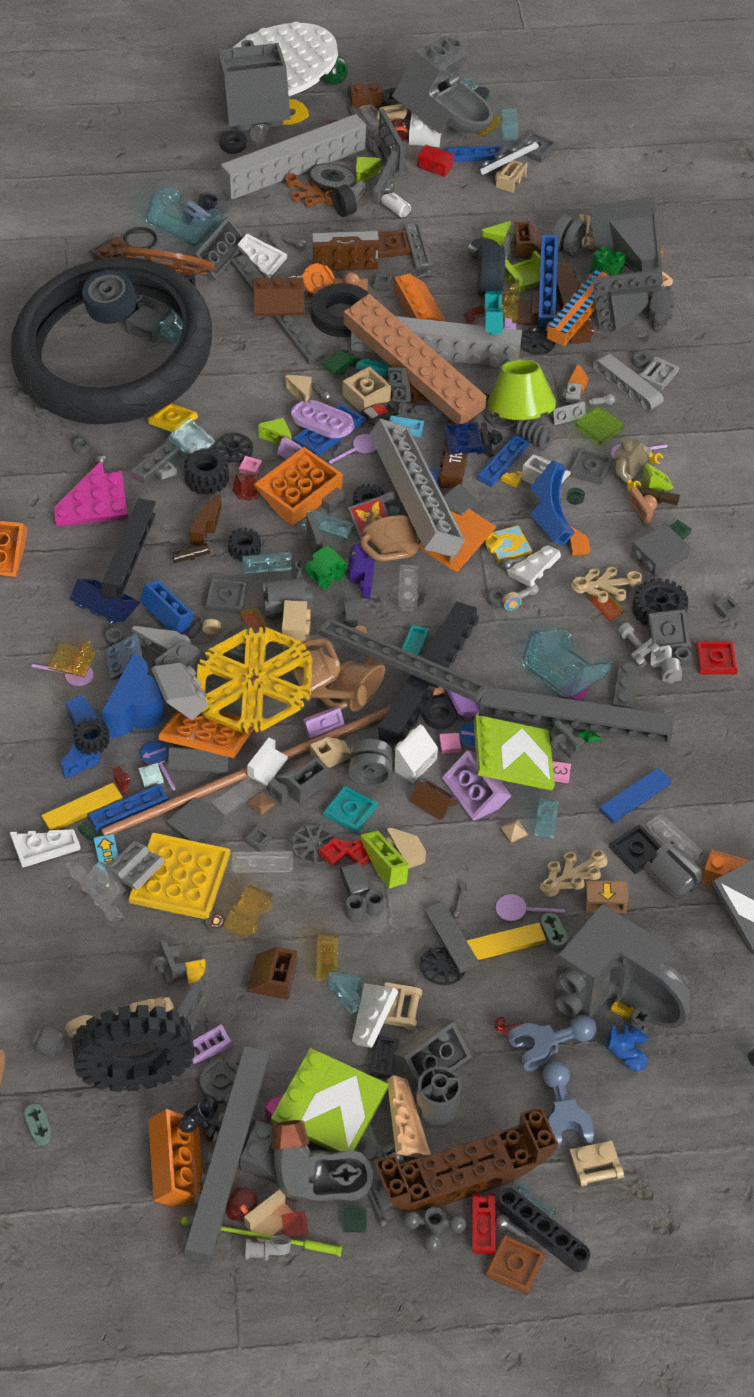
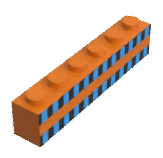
(574, 312)

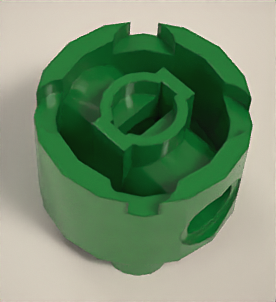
(607, 261)
(326, 567)

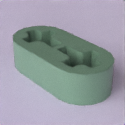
(557, 930)
(42, 1123)

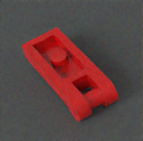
(483, 1224)

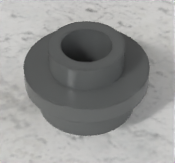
(683, 655)

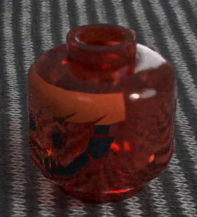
(402, 128)
(240, 1204)

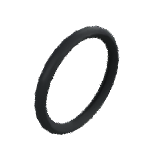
(141, 228)

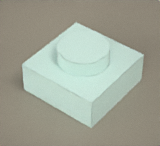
(150, 775)

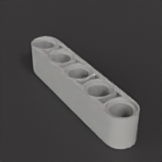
(628, 382)

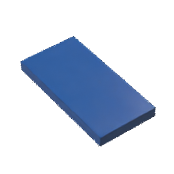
(319, 443)

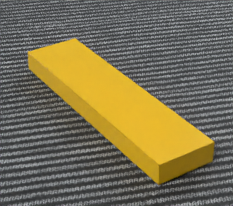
(81, 807)
(507, 941)

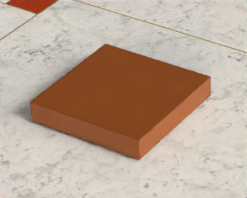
(515, 1264)

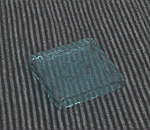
(190, 437)

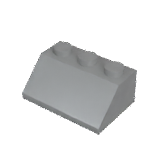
(181, 688)

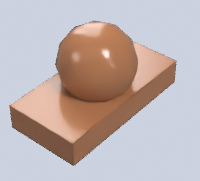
(352, 278)
(642, 505)

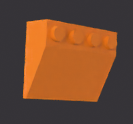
(299, 485)
(12, 546)

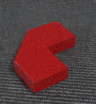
(337, 849)

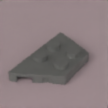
(183, 653)

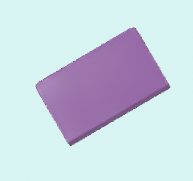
(463, 706)

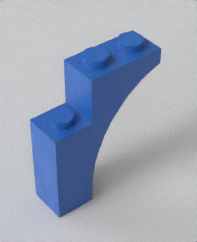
(549, 510)
(75, 761)

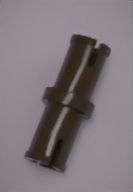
(662, 496)
(190, 553)

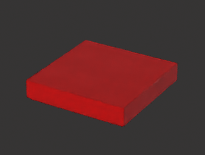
(716, 658)

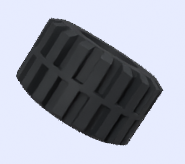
(206, 481)

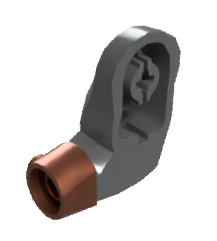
(317, 1174)

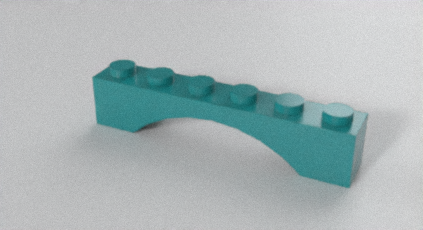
(493, 312)

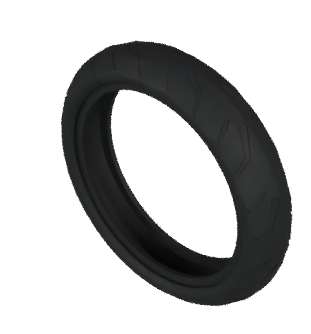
(127, 400)

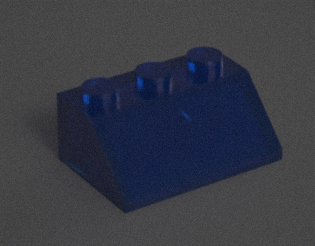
(88, 594)

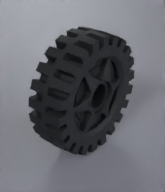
(658, 597)

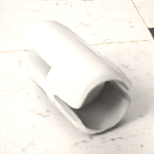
(396, 204)

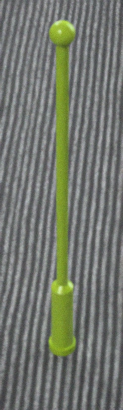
(308, 1244)

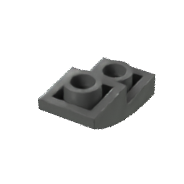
(400, 384)

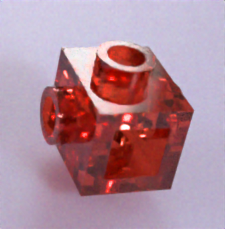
(244, 487)

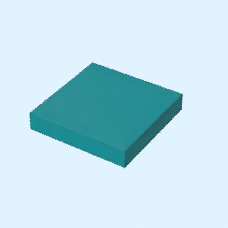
(350, 809)

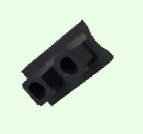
(489, 438)

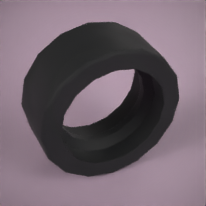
(344, 200)

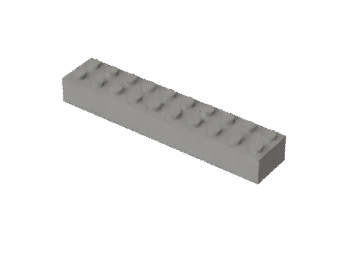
(293, 156)
(460, 342)
(417, 488)

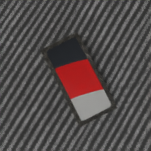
(378, 411)

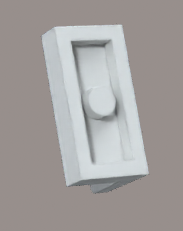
(266, 763)

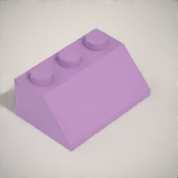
(475, 793)

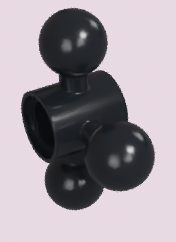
(199, 1115)

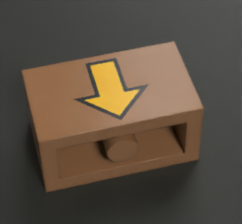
(610, 893)

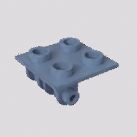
(120, 654)

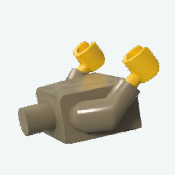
(630, 459)

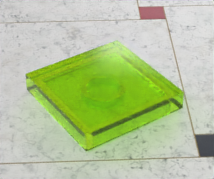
(599, 425)

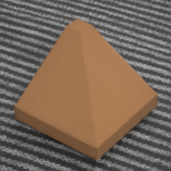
(261, 803)

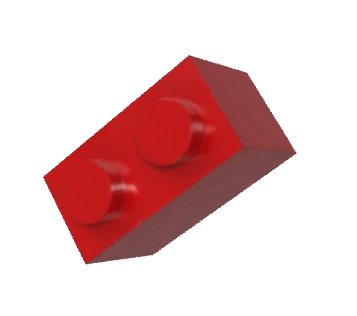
(435, 160)

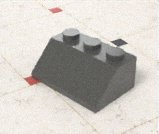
(188, 758)
(435, 1046)

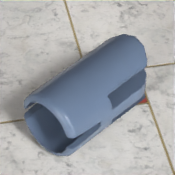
(194, 211)

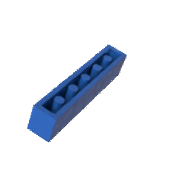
(548, 280)

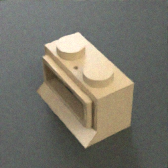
(507, 182)

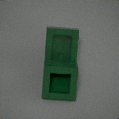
(339, 362)

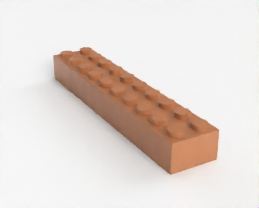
(423, 365)

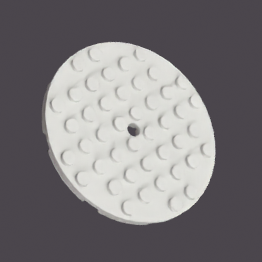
(306, 49)

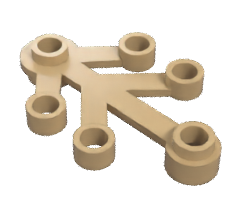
(583, 584)
(551, 886)

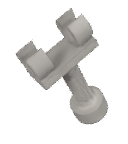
(626, 631)

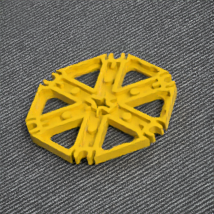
(267, 677)

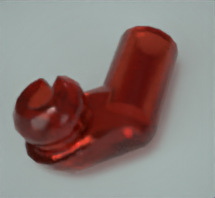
(469, 315)
(503, 1027)

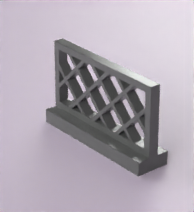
(391, 141)

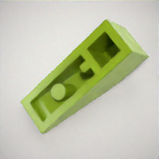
(385, 858)

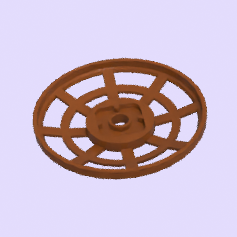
(204, 265)

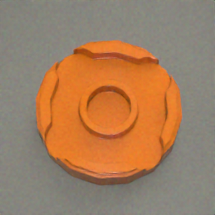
(316, 277)

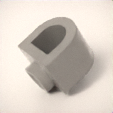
(572, 393)
(671, 670)

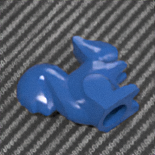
(623, 1046)

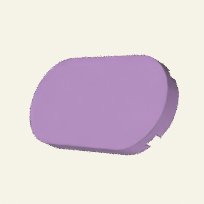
(322, 419)

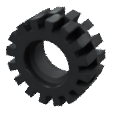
(366, 492)
(244, 537)
(91, 727)

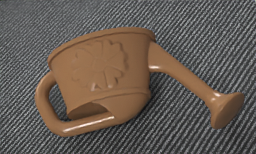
(394, 539)
(324, 671)
(352, 676)

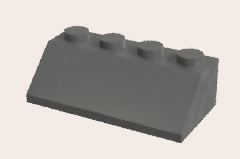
(218, 246)

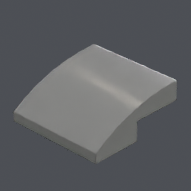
(135, 865)

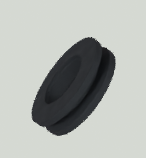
(329, 296)

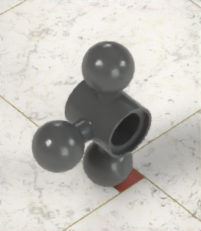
(432, 1241)

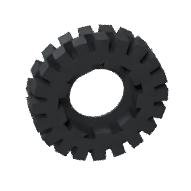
(167, 1031)

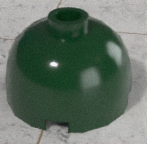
(337, 74)

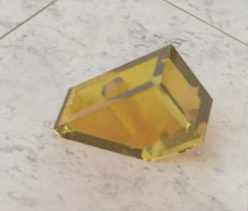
(326, 955)

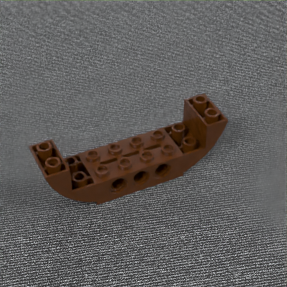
(469, 1166)

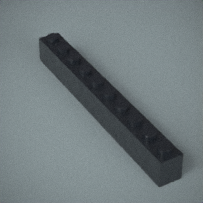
(416, 691)

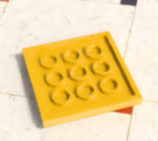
(186, 880)

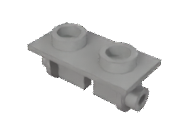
(568, 413)

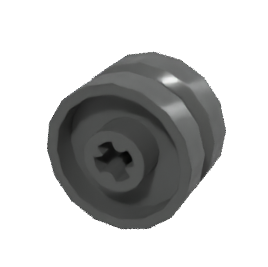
(569, 233)
(370, 762)

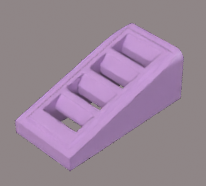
(216, 1049)

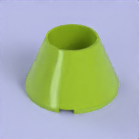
(521, 392)

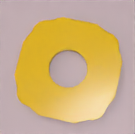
(300, 115)

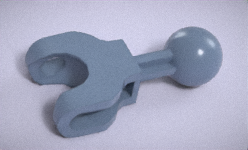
(545, 1041)
(565, 1112)

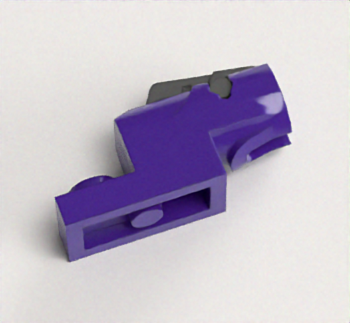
(360, 569)

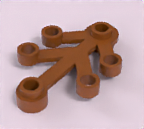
(291, 181)

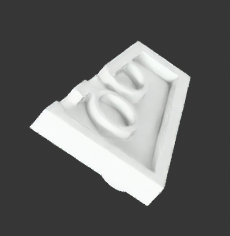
(262, 255)
(534, 565)
(39, 847)
(372, 1012)

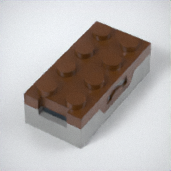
(346, 250)

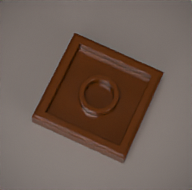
(393, 244)

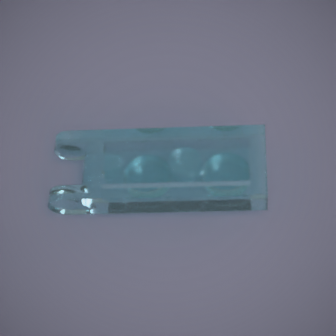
(332, 525)
(266, 562)

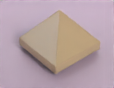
(514, 831)

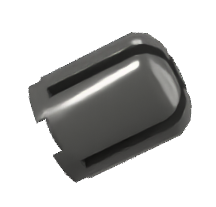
(674, 870)

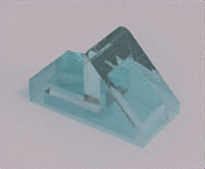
(509, 124)
(546, 818)
(344, 987)

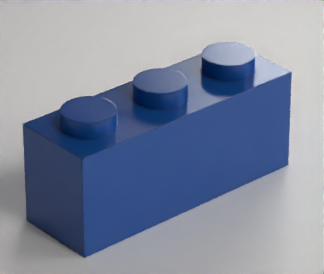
(166, 607)

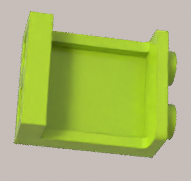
(526, 271)

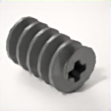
(534, 434)

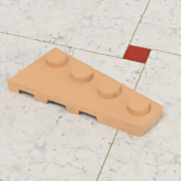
(406, 1124)

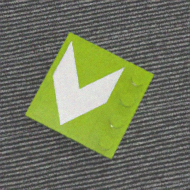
(513, 752)
(331, 1101)

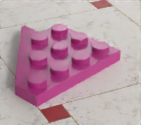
(93, 499)

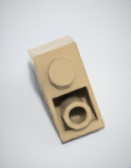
(330, 751)
(407, 846)

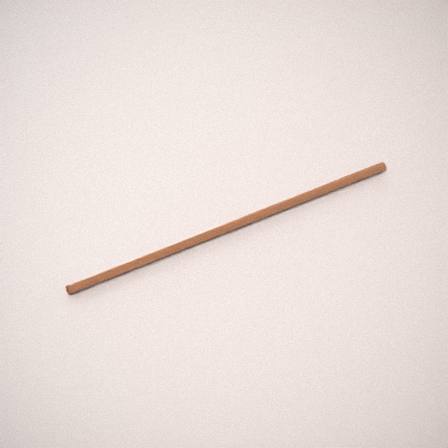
(242, 774)

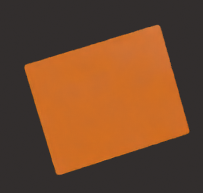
(474, 530)

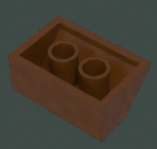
(278, 296)

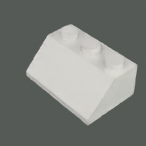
(422, 133)

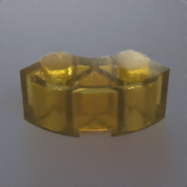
(251, 907)

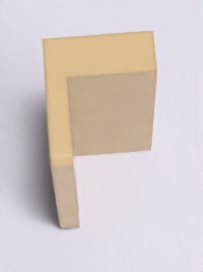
(267, 1216)

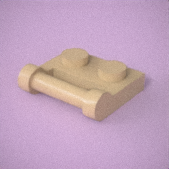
(394, 1015)
(595, 1157)

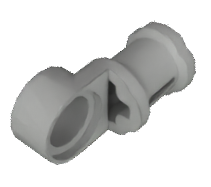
(275, 1246)

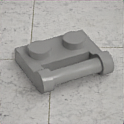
(662, 375)

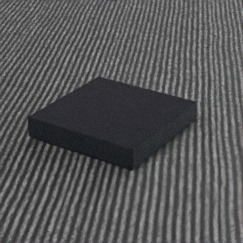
(635, 848)

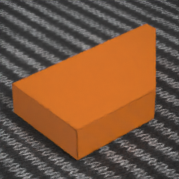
(579, 377)
(579, 543)

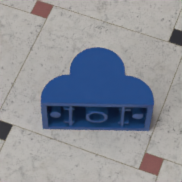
(134, 701)

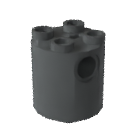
(280, 590)
(438, 1096)

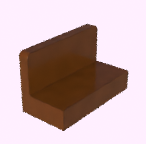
(529, 310)
(432, 799)

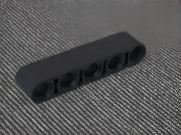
(545, 1239)

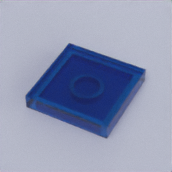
(463, 438)

